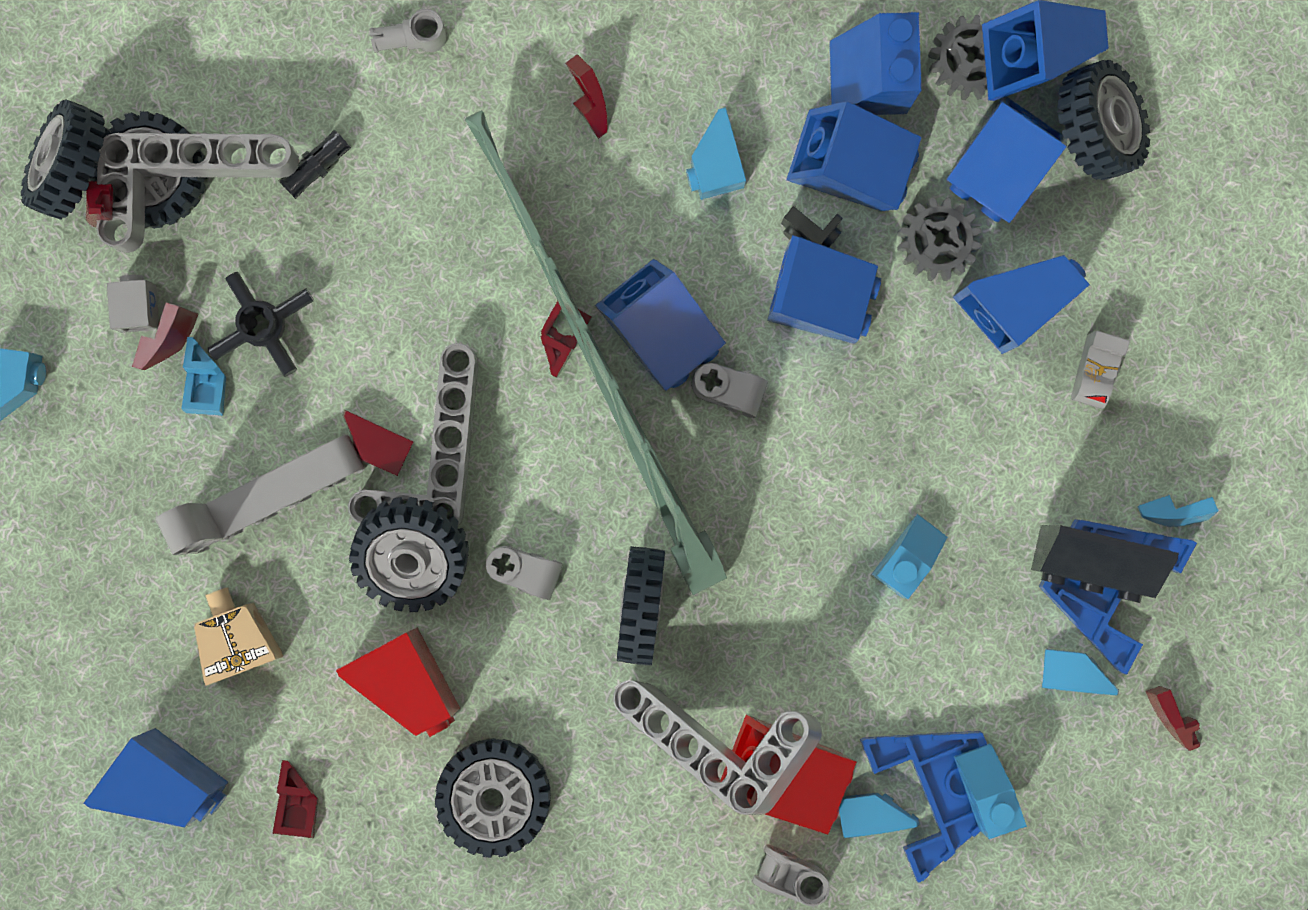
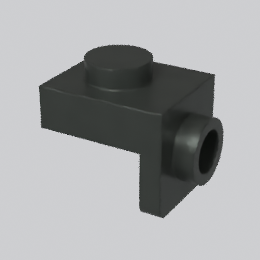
(801, 226)

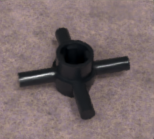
(246, 321)

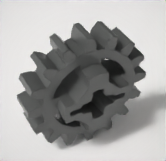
(956, 49)
(926, 231)

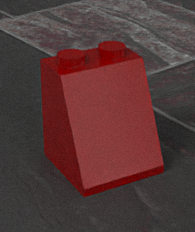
(404, 684)
(814, 792)

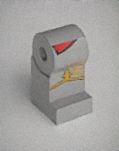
(1098, 368)

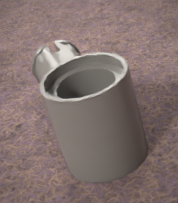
(408, 33)

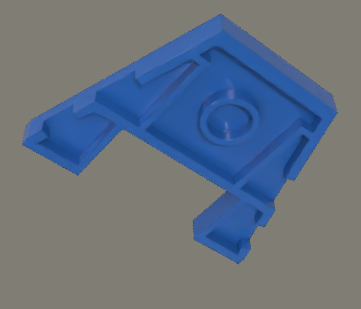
(1093, 611)
(942, 785)

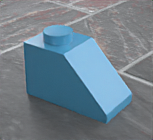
(716, 160)
(19, 378)
(910, 557)
(989, 792)

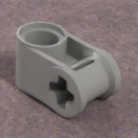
(735, 391)
(531, 571)
(789, 877)

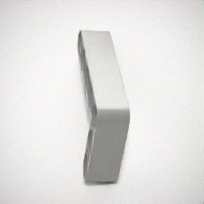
(178, 163)
(441, 455)
(196, 526)
(712, 751)

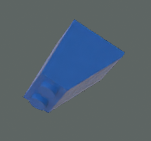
(1040, 44)
(878, 64)
(855, 156)
(1006, 160)
(824, 291)
(1021, 300)
(661, 324)
(158, 783)

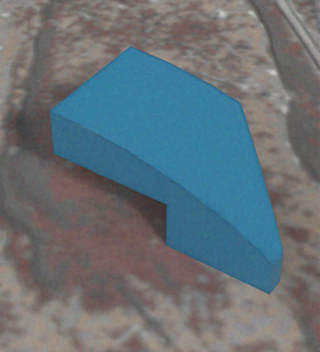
(204, 382)
(1164, 512)
(1075, 673)
(873, 815)

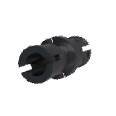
(315, 164)

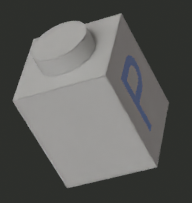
(132, 304)

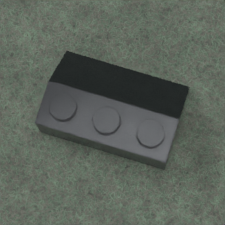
(1101, 562)

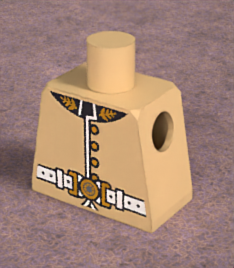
(232, 639)

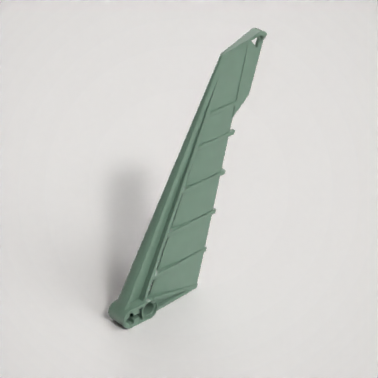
(692, 550)

